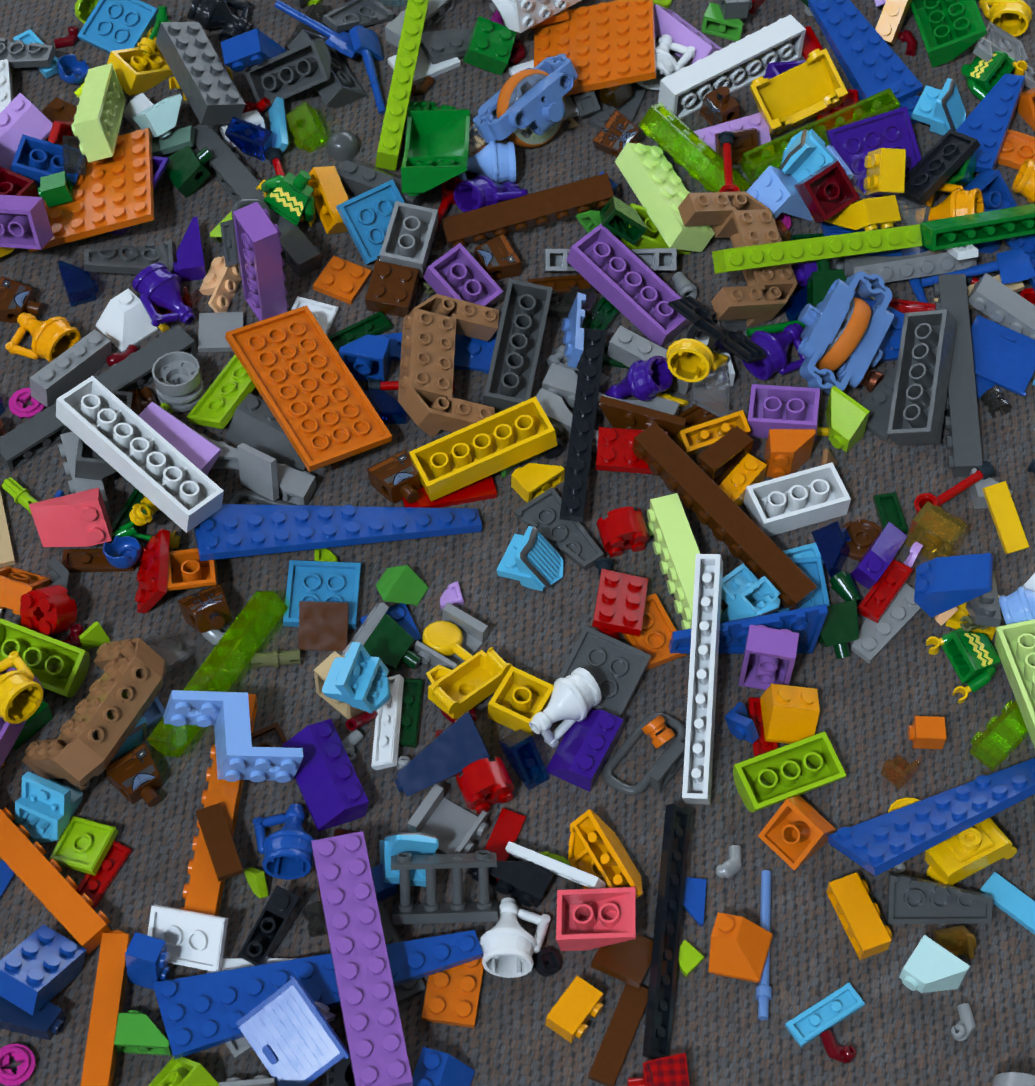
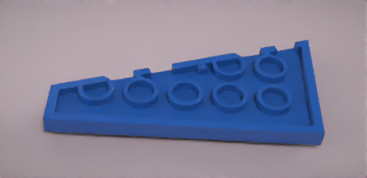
(992, 119)
(469, 351)
(734, 634)

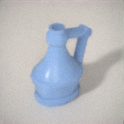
(494, 161)
(1018, 606)

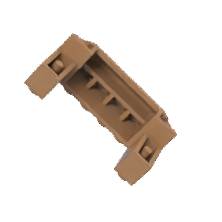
(746, 224)
(429, 362)
(76, 754)

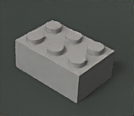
(409, 236)

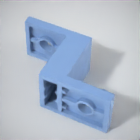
(779, 191)
(233, 744)

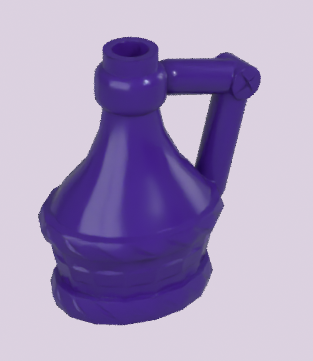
(483, 191)
(163, 289)
(776, 347)
(643, 380)

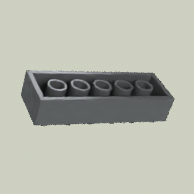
(199, 72)
(517, 344)
(922, 378)

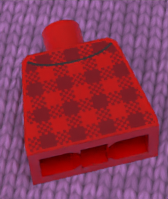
(663, 1072)

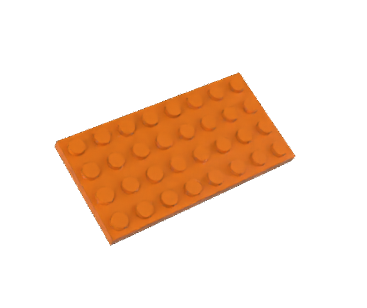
(308, 388)

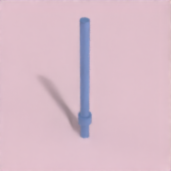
(764, 991)

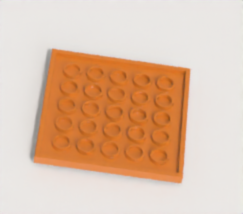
(605, 43)
(109, 195)

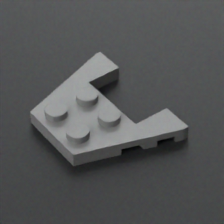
(1000, 40)

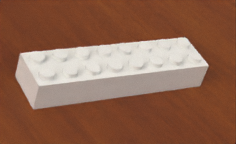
(732, 66)
(139, 454)

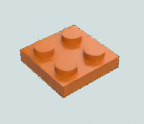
(342, 280)

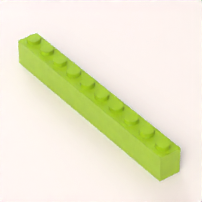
(401, 85)
(816, 248)

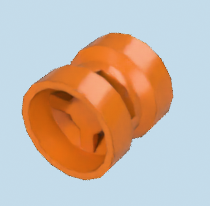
(654, 727)

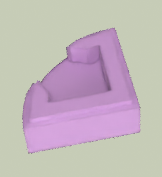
(915, 552)
(452, 595)

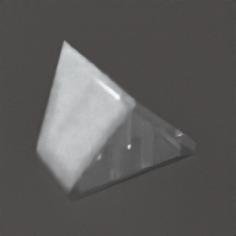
(713, 392)

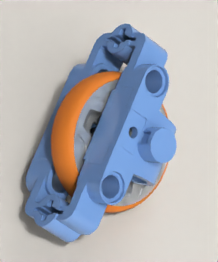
(529, 104)
(844, 332)

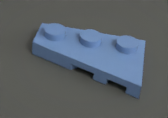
(573, 331)

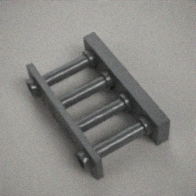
(455, 911)

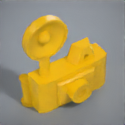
(468, 683)
(965, 851)

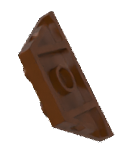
(632, 416)

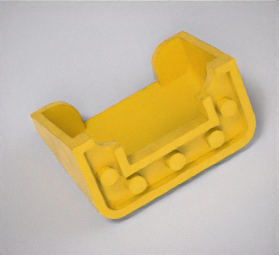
(799, 93)

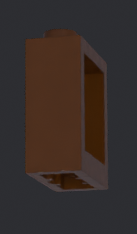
(725, 454)

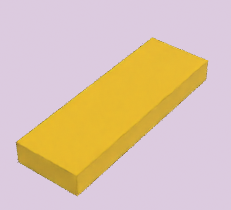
(1005, 517)

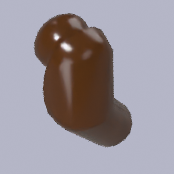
(147, 396)

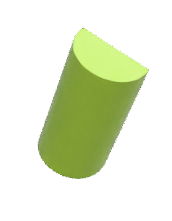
(54, 662)
(787, 772)

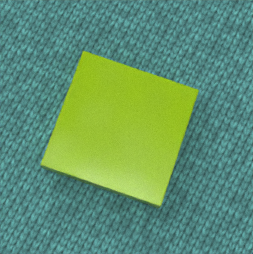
(84, 845)

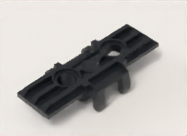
(719, 338)

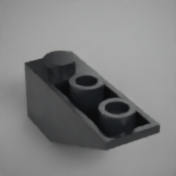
(519, 879)
(271, 926)

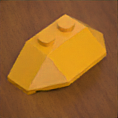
(600, 853)

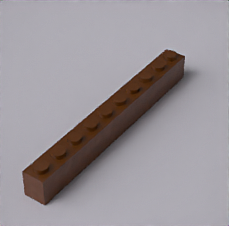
(723, 516)

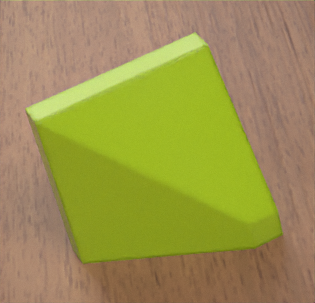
(93, 636)

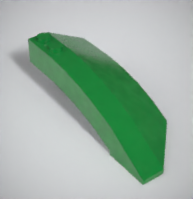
(434, 146)

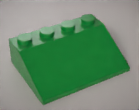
(947, 27)

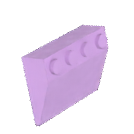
(182, 437)

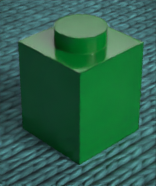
(56, 189)

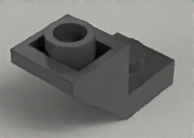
(586, 103)
(59, 575)

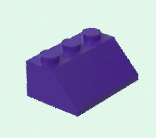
(586, 749)

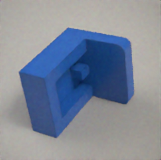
(740, 724)

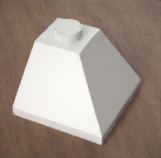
(125, 321)

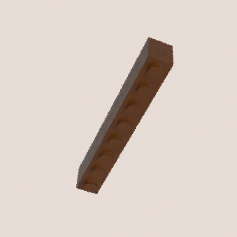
(527, 211)

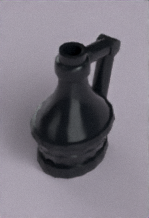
(216, 13)

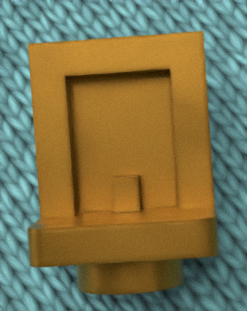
(956, 941)

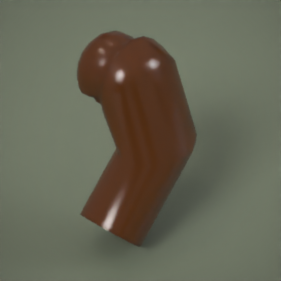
(423, 87)

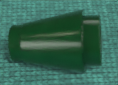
(845, 587)

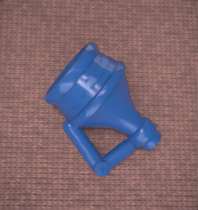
(287, 850)

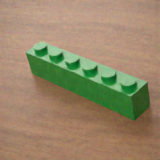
(978, 227)

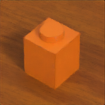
(927, 732)

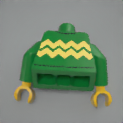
(983, 75)
(290, 197)
(971, 657)

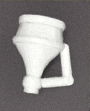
(666, 62)
(569, 702)
(508, 946)

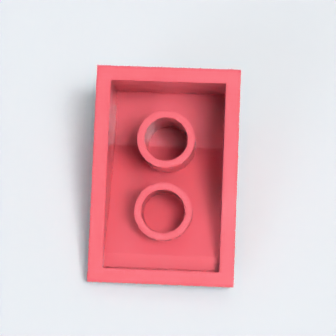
(72, 520)
(595, 917)

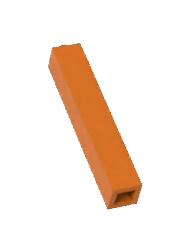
(106, 1006)

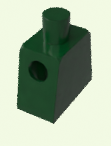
(188, 169)
(617, 217)
(821, 280)
(840, 627)
(392, 645)

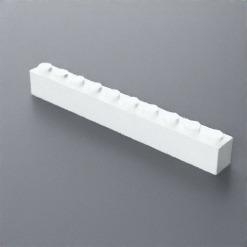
(702, 679)

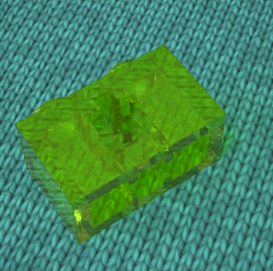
(306, 127)

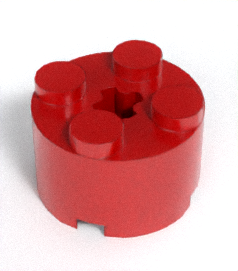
(623, 531)
(48, 610)
(485, 784)

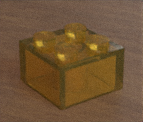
(937, 532)

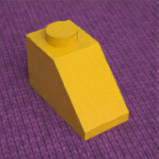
(536, 479)

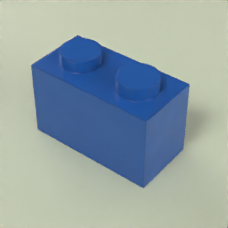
(146, 961)

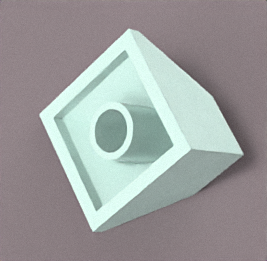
(160, 116)
(933, 968)

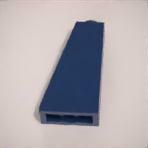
(443, 757)
(42, 1024)

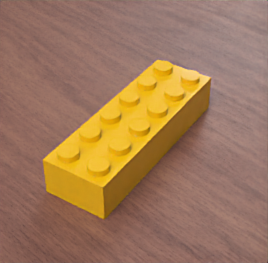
(483, 448)

